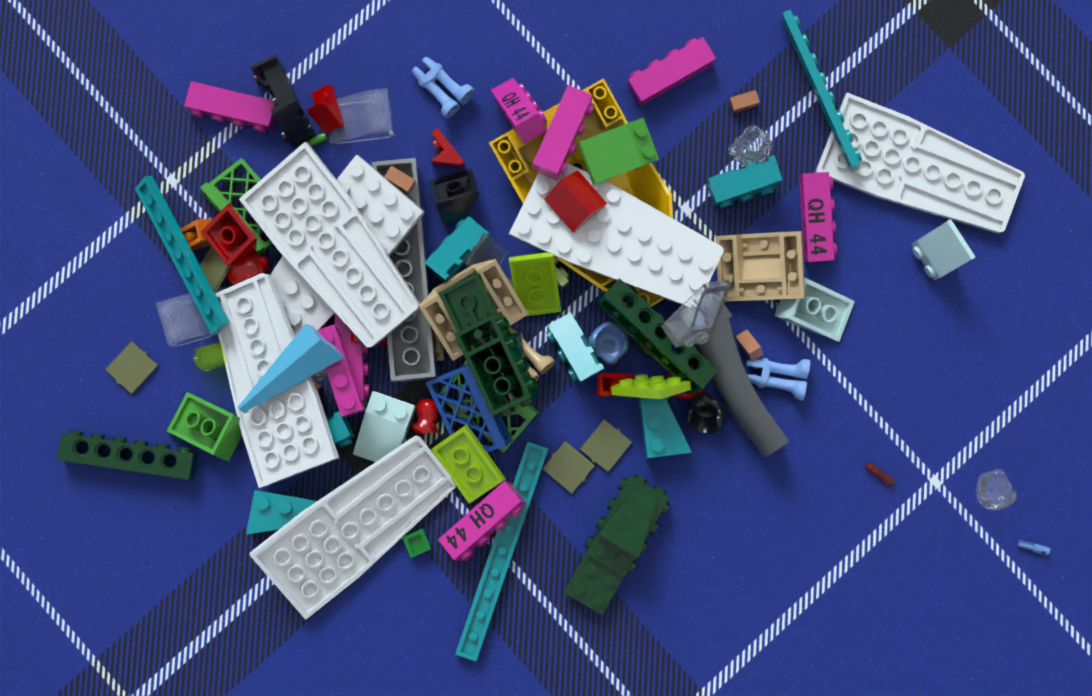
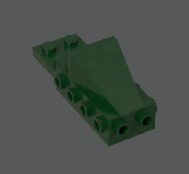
(489, 346)
(617, 542)

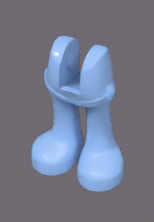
(449, 106)
(796, 387)

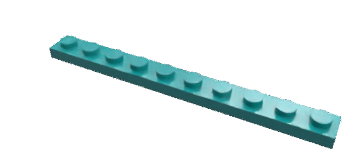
(500, 557)

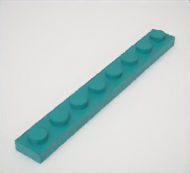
(825, 98)
(182, 255)

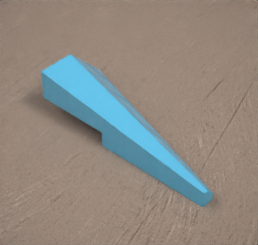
(301, 359)

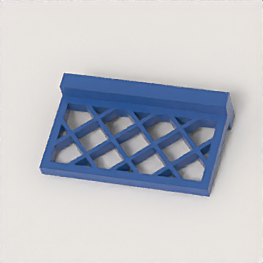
(495, 424)

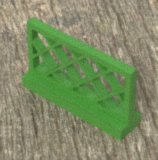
(218, 200)
(527, 412)

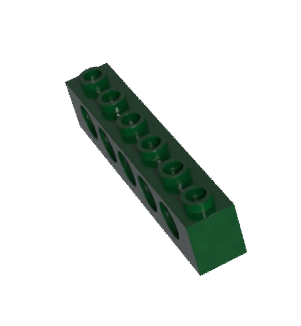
(645, 335)
(70, 451)

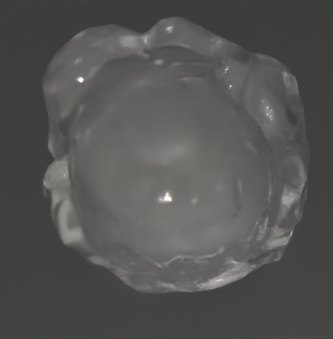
(751, 146)
(994, 490)

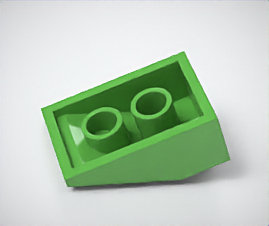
(618, 151)
(206, 426)

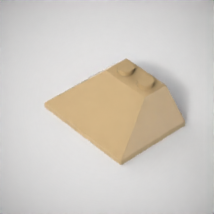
(762, 266)
(499, 288)

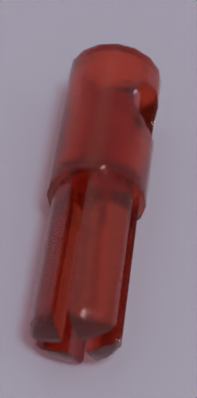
(880, 474)

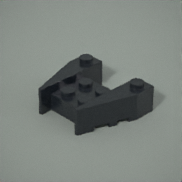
(287, 110)

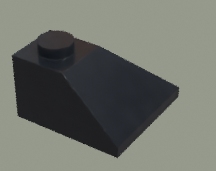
(454, 195)

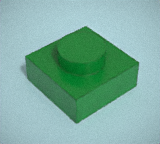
(416, 543)

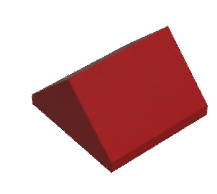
(575, 200)
(230, 235)

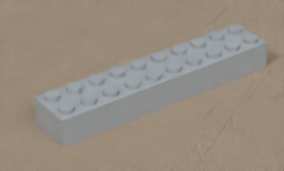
(412, 342)

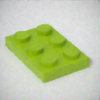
(536, 282)
(651, 388)
(468, 463)

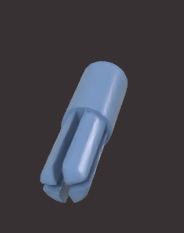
(1034, 547)

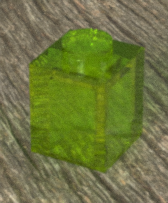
(210, 357)

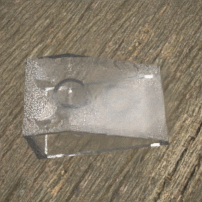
(364, 117)
(697, 315)
(182, 320)

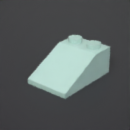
(942, 250)
(819, 312)
(383, 426)

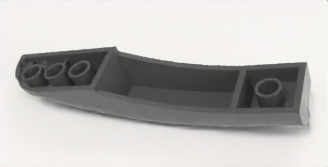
(737, 391)

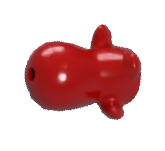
(427, 415)

